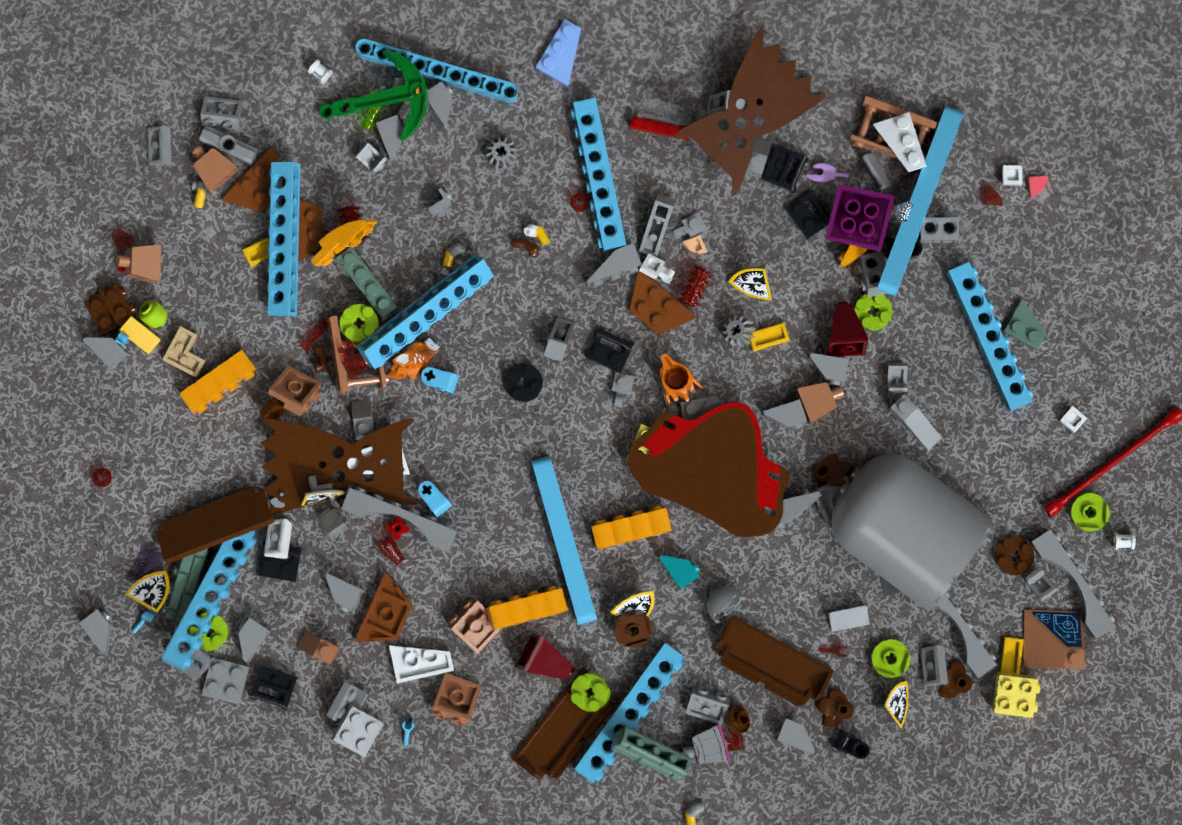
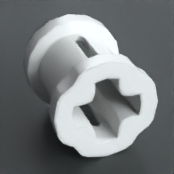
(320, 71)
(1124, 541)

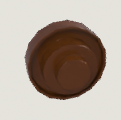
(737, 719)

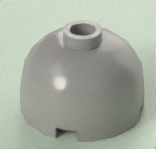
(723, 602)

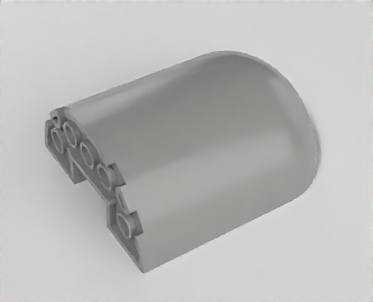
(908, 526)

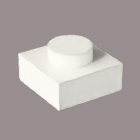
(1012, 175)
(1073, 419)

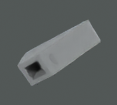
(619, 262)

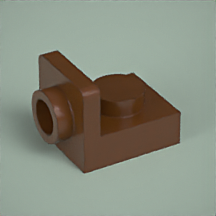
(273, 409)

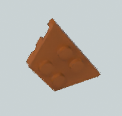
(254, 186)
(310, 228)
(657, 307)
(386, 613)

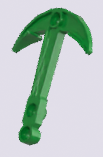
(394, 95)

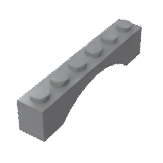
(361, 505)
(1094, 616)
(976, 656)

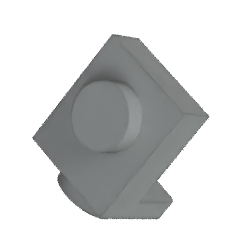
(370, 158)
(440, 207)
(897, 377)
(1040, 584)

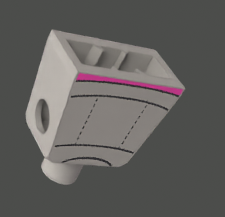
(708, 746)

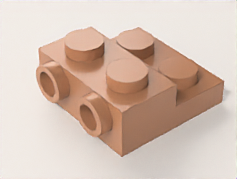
(296, 390)
(473, 625)
(456, 699)

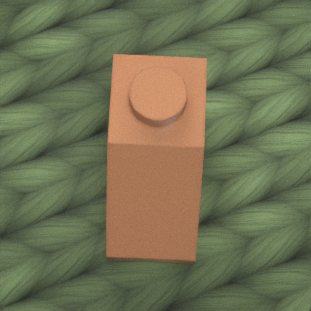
(318, 648)

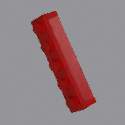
(655, 127)

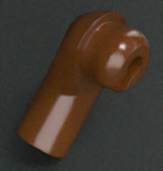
(529, 244)
(321, 366)

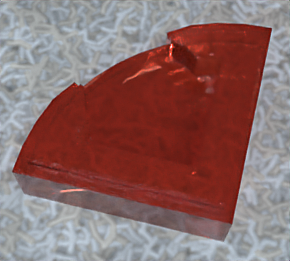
(991, 197)
(123, 239)
(736, 742)

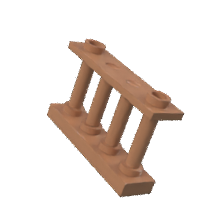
(871, 107)
(343, 382)

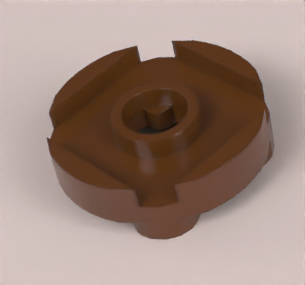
(1020, 565)
(632, 619)

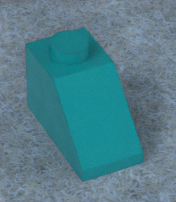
(680, 570)

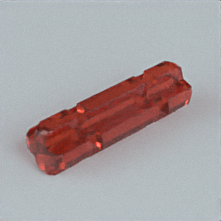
(314, 335)

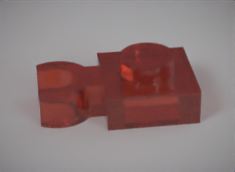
(354, 363)

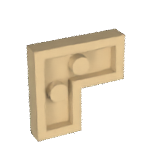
(179, 353)

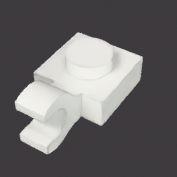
(655, 267)

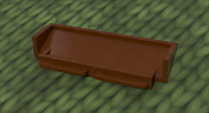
(214, 523)
(772, 662)
(559, 735)

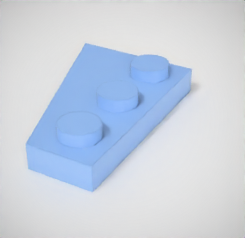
(560, 54)

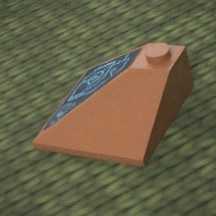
(1053, 639)

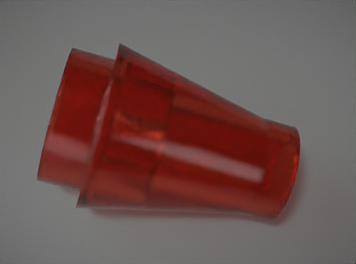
(391, 551)

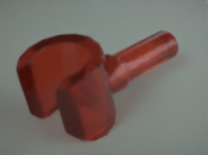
(833, 650)

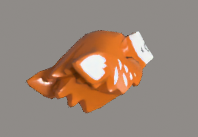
(413, 359)
(675, 380)

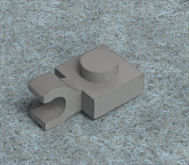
(692, 226)
(622, 386)

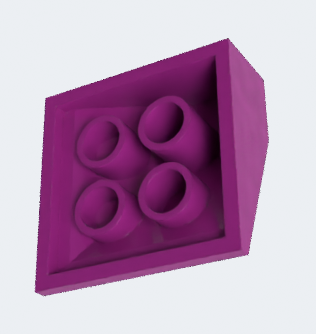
(859, 217)

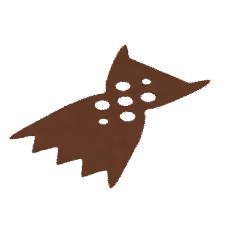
(782, 99)
(304, 447)

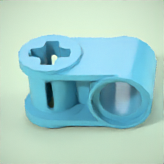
(443, 379)
(435, 501)

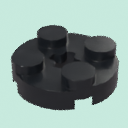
(527, 372)

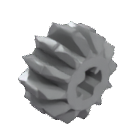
(508, 150)
(733, 336)

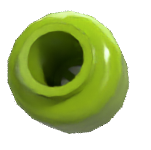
(153, 314)

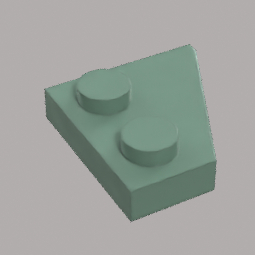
(1025, 327)

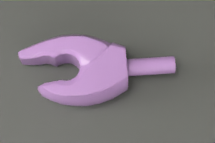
(829, 173)

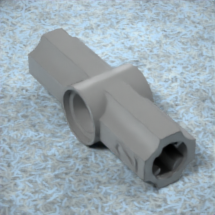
(239, 150)

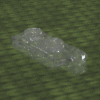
(663, 112)
(900, 213)

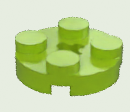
(351, 315)
(882, 317)
(1082, 520)
(217, 638)
(881, 664)
(580, 696)

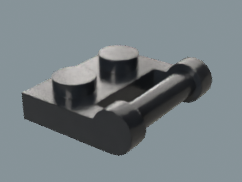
(779, 166)
(804, 217)
(608, 356)
(280, 568)
(276, 681)

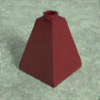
(847, 333)
(544, 659)

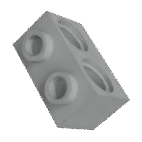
(939, 234)
(871, 274)

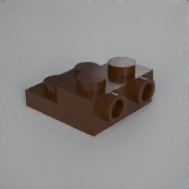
(110, 309)

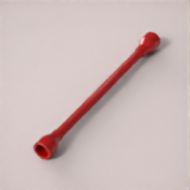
(1054, 506)

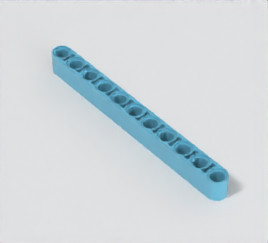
(921, 200)

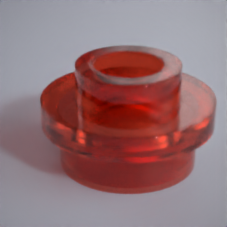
(584, 198)
(96, 475)

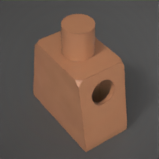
(213, 167)
(142, 263)
(818, 400)

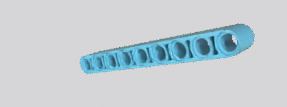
(444, 76)
(564, 540)

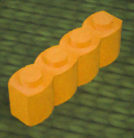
(217, 382)
(632, 528)
(526, 609)

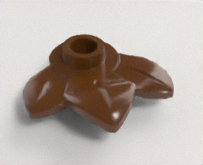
(834, 470)
(955, 675)
(832, 708)

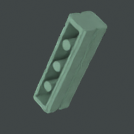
(367, 283)
(186, 584)
(651, 753)

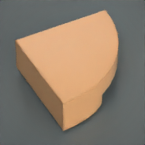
(695, 245)

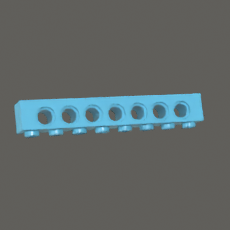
(589, 109)
(289, 248)
(956, 277)
(385, 335)
(665, 654)
(184, 659)

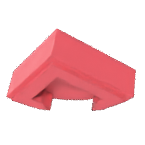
(1037, 184)

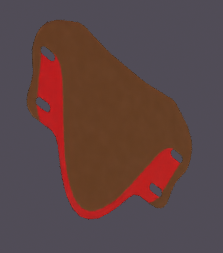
(713, 468)

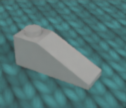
(657, 225)
(915, 422)
(794, 507)

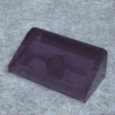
(146, 563)

